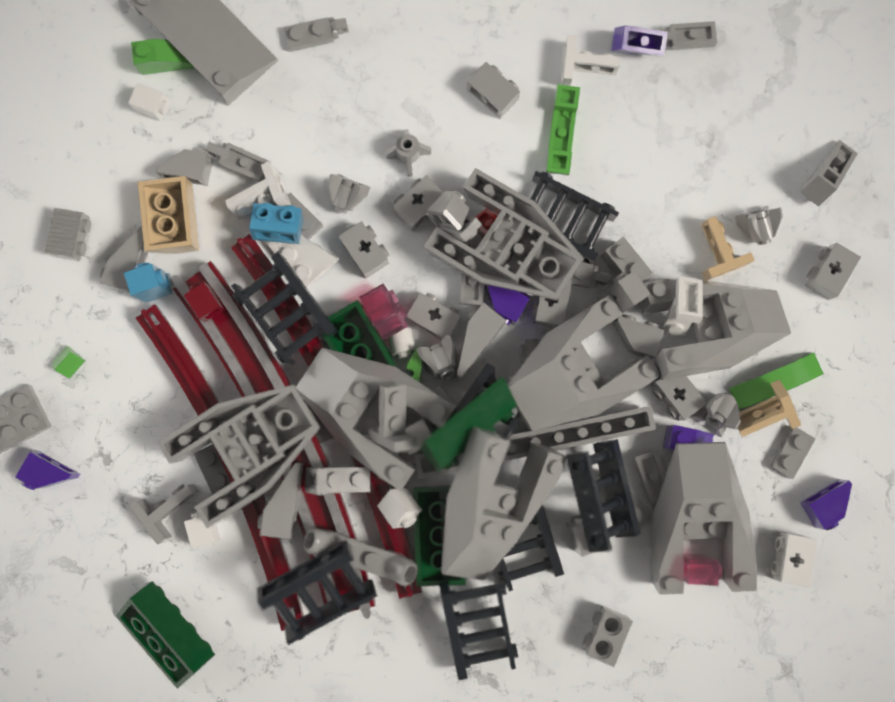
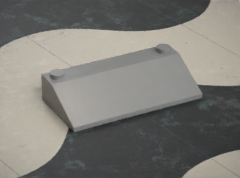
(211, 41)

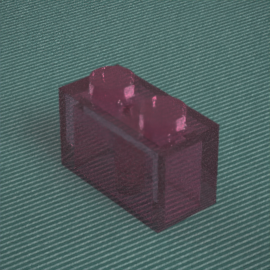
(384, 311)
(701, 570)

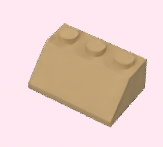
(168, 215)

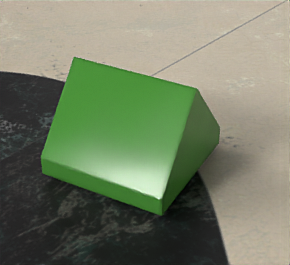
(68, 362)

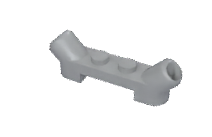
(366, 556)

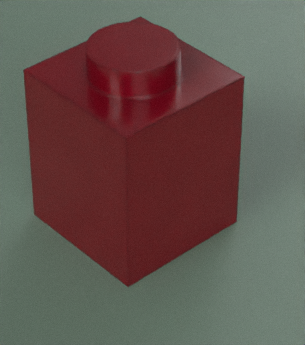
(203, 301)

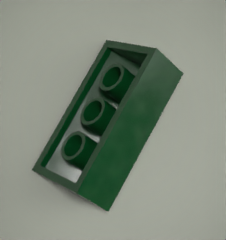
(358, 335)
(483, 413)
(430, 536)
(165, 634)

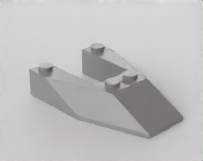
(519, 250)
(733, 326)
(561, 380)
(346, 400)
(255, 439)
(702, 502)
(490, 517)

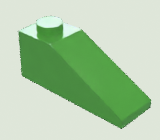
(157, 57)

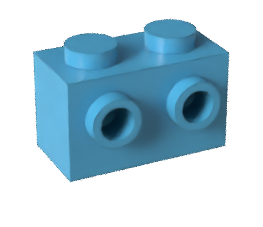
(276, 223)
(148, 282)

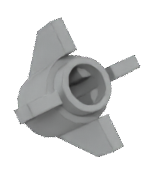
(408, 155)
(345, 193)
(760, 224)
(440, 359)
(720, 413)

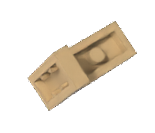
(721, 250)
(769, 412)

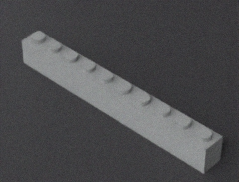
(563, 436)

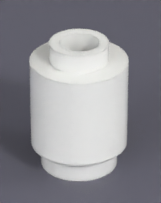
(402, 343)

